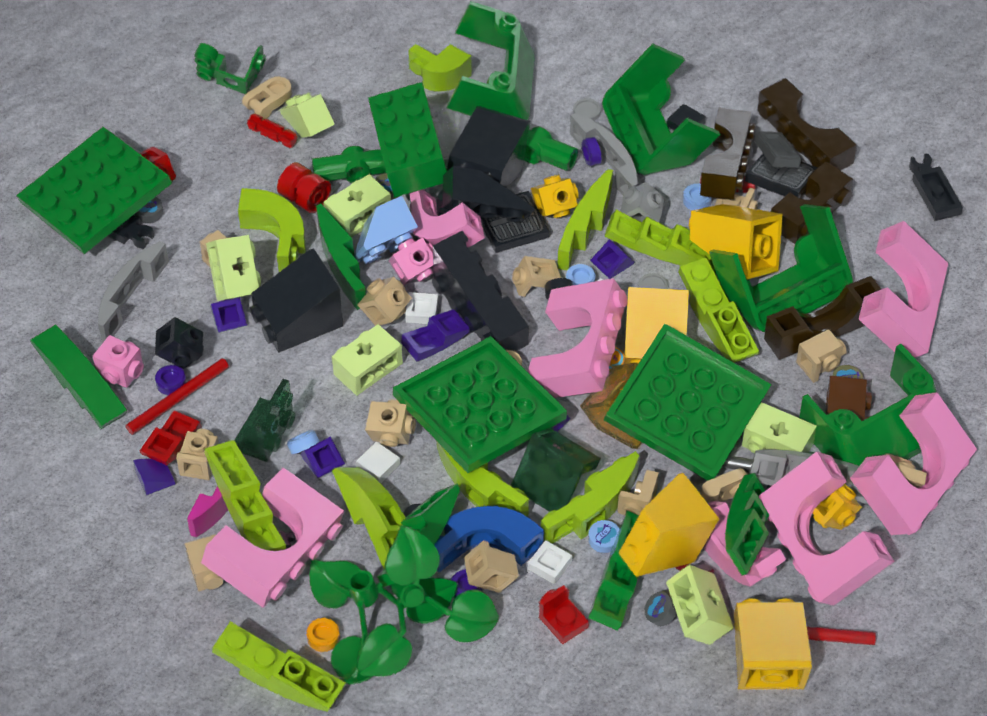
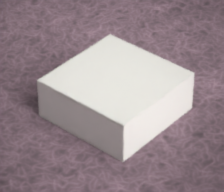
(421, 307)
(378, 462)
(550, 562)

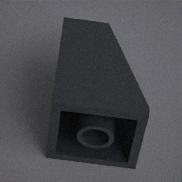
(492, 144)
(298, 303)

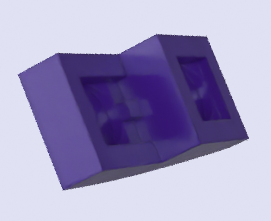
(439, 334)

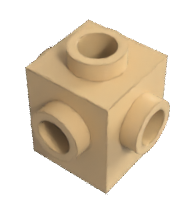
(385, 301)
(390, 423)

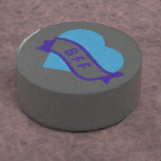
(151, 211)
(660, 609)

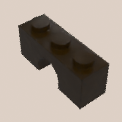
(825, 188)

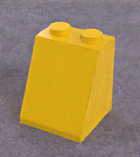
(740, 230)
(646, 315)
(669, 529)
(771, 645)

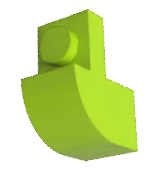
(441, 71)

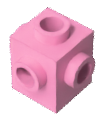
(407, 267)
(118, 361)

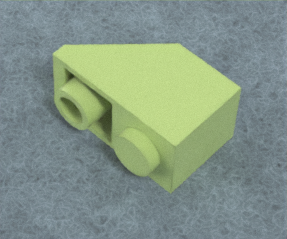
(307, 114)

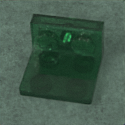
(267, 424)
(552, 469)

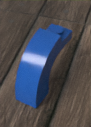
(498, 526)

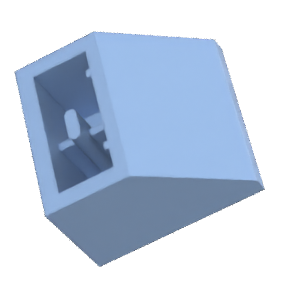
(384, 230)

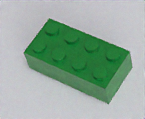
(408, 139)

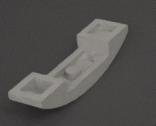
(610, 147)
(144, 265)
(774, 464)

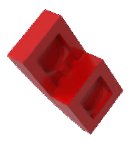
(167, 442)

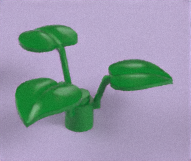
(407, 561)
(338, 580)

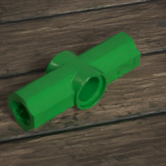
(544, 148)
(351, 164)

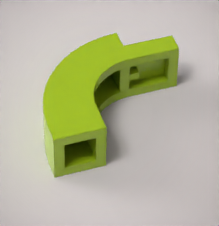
(274, 214)

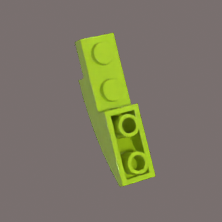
(716, 313)
(484, 487)
(596, 504)
(370, 505)
(276, 671)

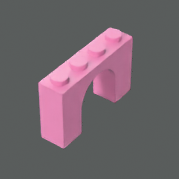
(923, 276)
(587, 364)
(944, 453)
(790, 509)
(262, 572)

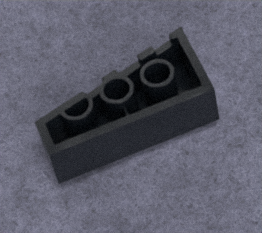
(476, 295)

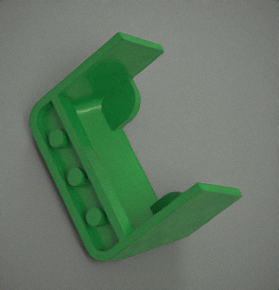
(504, 91)
(636, 116)
(811, 283)
(852, 440)

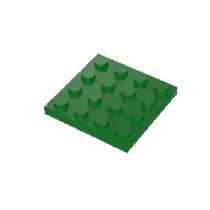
(94, 189)
(687, 402)
(479, 404)

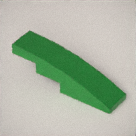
(340, 256)
(78, 376)
(429, 519)
(745, 524)
(616, 582)

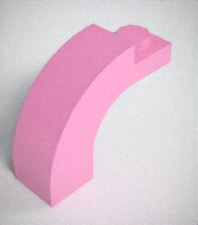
(438, 228)
(715, 546)

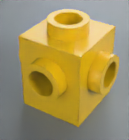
(555, 196)
(837, 509)

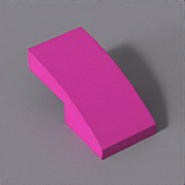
(206, 512)

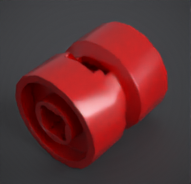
(303, 187)

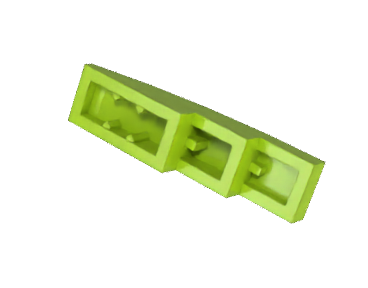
(588, 215)
(655, 239)
(243, 497)

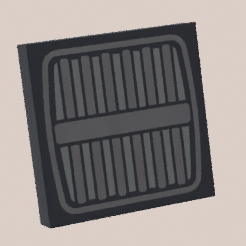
(779, 179)
(508, 235)

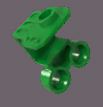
(212, 65)

